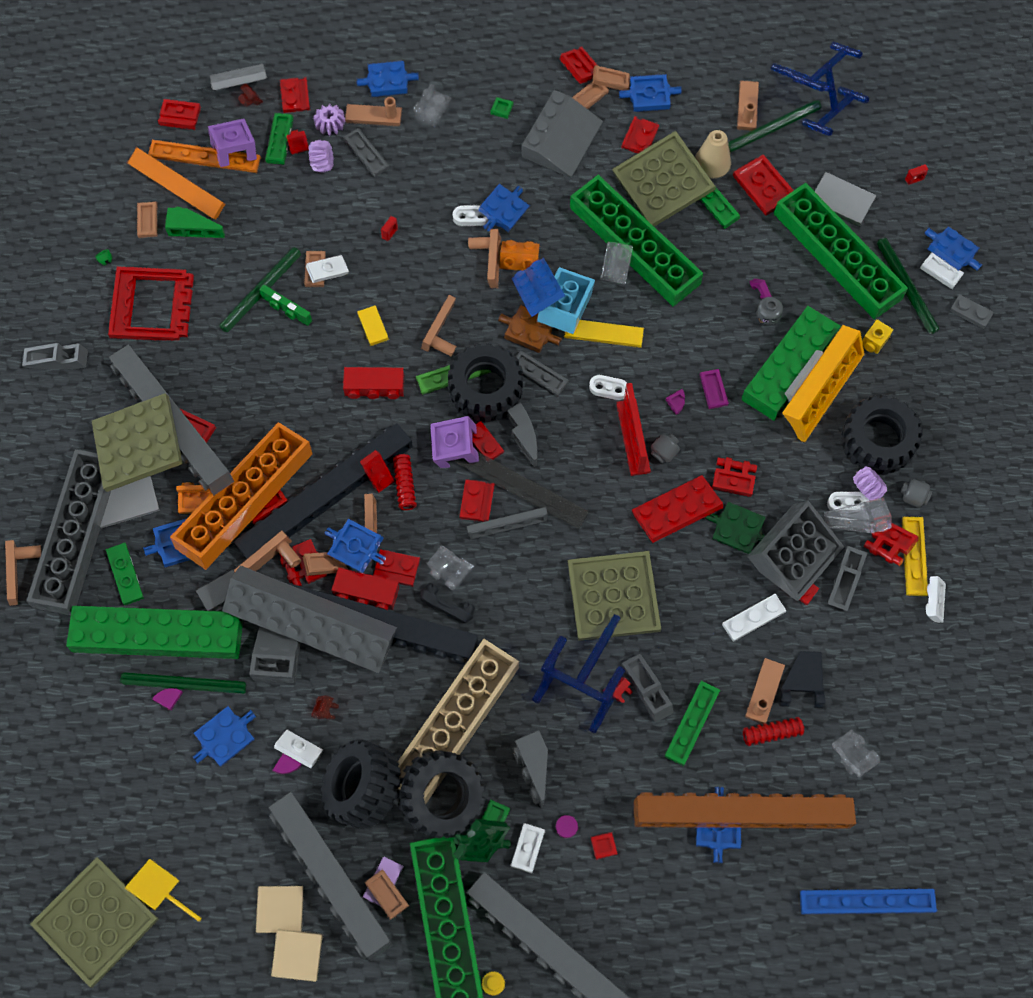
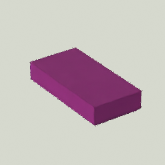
(713, 389)

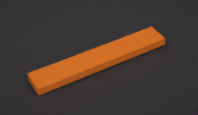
(201, 156)
(176, 183)

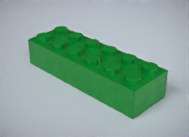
(768, 387)

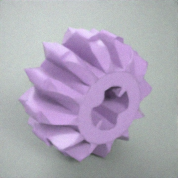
(329, 119)
(321, 156)
(870, 483)

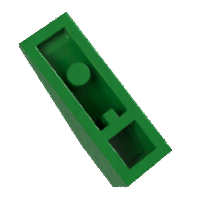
(186, 223)

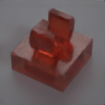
(249, 96)
(322, 707)

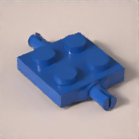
(387, 78)
(650, 92)
(503, 208)
(953, 248)
(164, 545)
(355, 546)
(224, 736)
(718, 838)

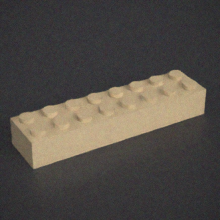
(462, 707)

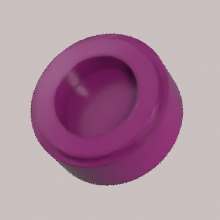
(566, 826)

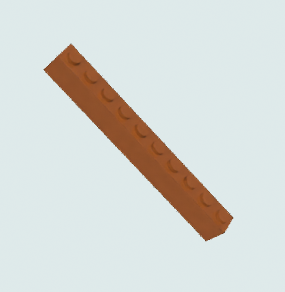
(744, 812)

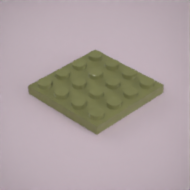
(663, 179)
(136, 442)
(614, 586)
(94, 922)

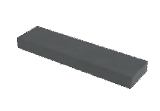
(507, 523)

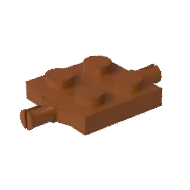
(527, 330)

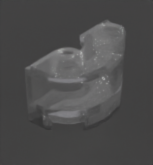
(449, 568)
(854, 754)

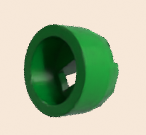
(103, 256)

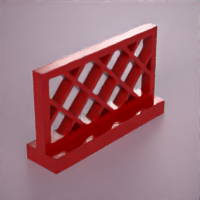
(633, 433)

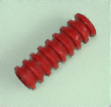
(404, 481)
(773, 731)

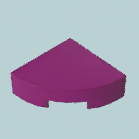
(761, 286)
(676, 401)
(168, 697)
(286, 765)

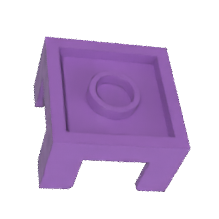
(230, 138)
(453, 441)

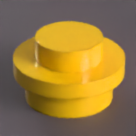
(493, 983)

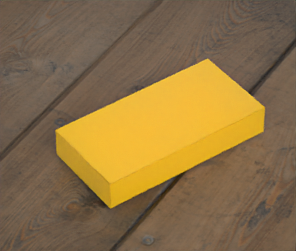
(372, 325)

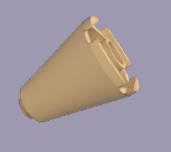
(715, 155)

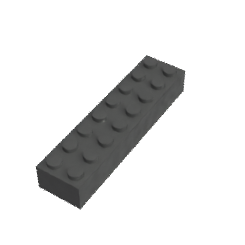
(70, 537)
(309, 619)
(333, 881)

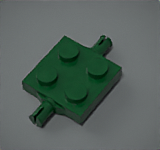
(738, 527)
(482, 840)

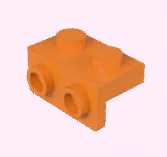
(518, 255)
(190, 497)

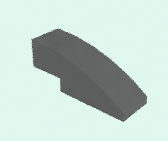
(55, 357)
(523, 432)
(847, 578)
(648, 688)

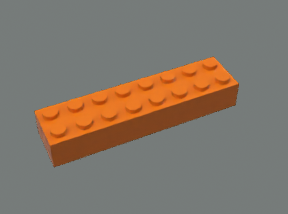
(255, 483)

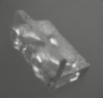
(431, 106)
(616, 262)

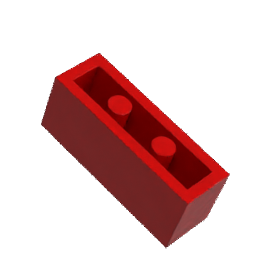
(373, 382)
(365, 588)

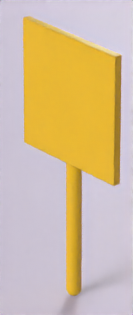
(153, 885)

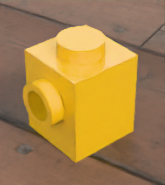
(876, 337)

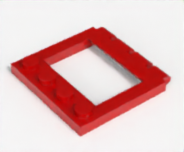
(123, 302)

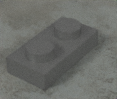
(971, 311)

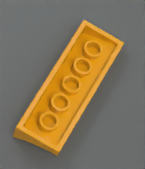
(824, 382)

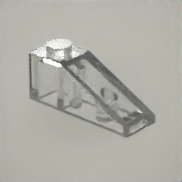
(861, 517)

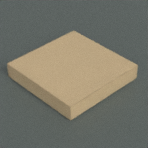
(279, 908)
(297, 955)

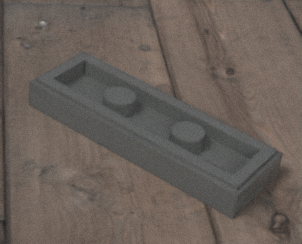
(366, 152)
(542, 374)

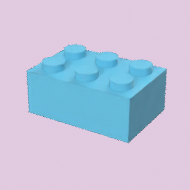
(568, 310)

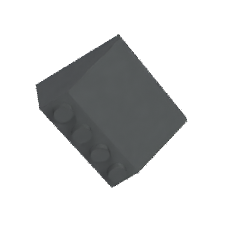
(561, 134)
(796, 550)

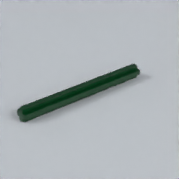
(774, 125)
(912, 293)
(249, 301)
(183, 683)

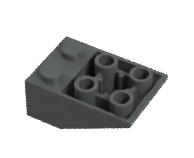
(274, 657)
(533, 755)

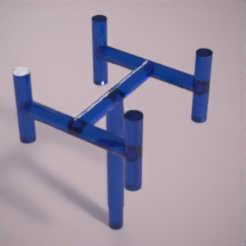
(829, 86)
(578, 683)

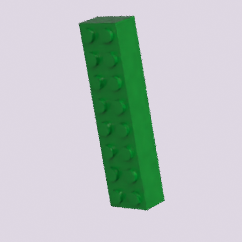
(840, 251)
(651, 254)
(154, 632)
(446, 919)

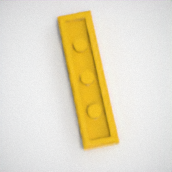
(607, 333)
(916, 559)

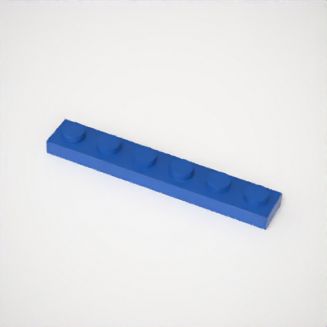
(868, 901)

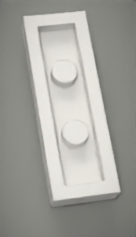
(754, 617)

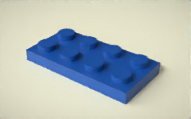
(537, 287)

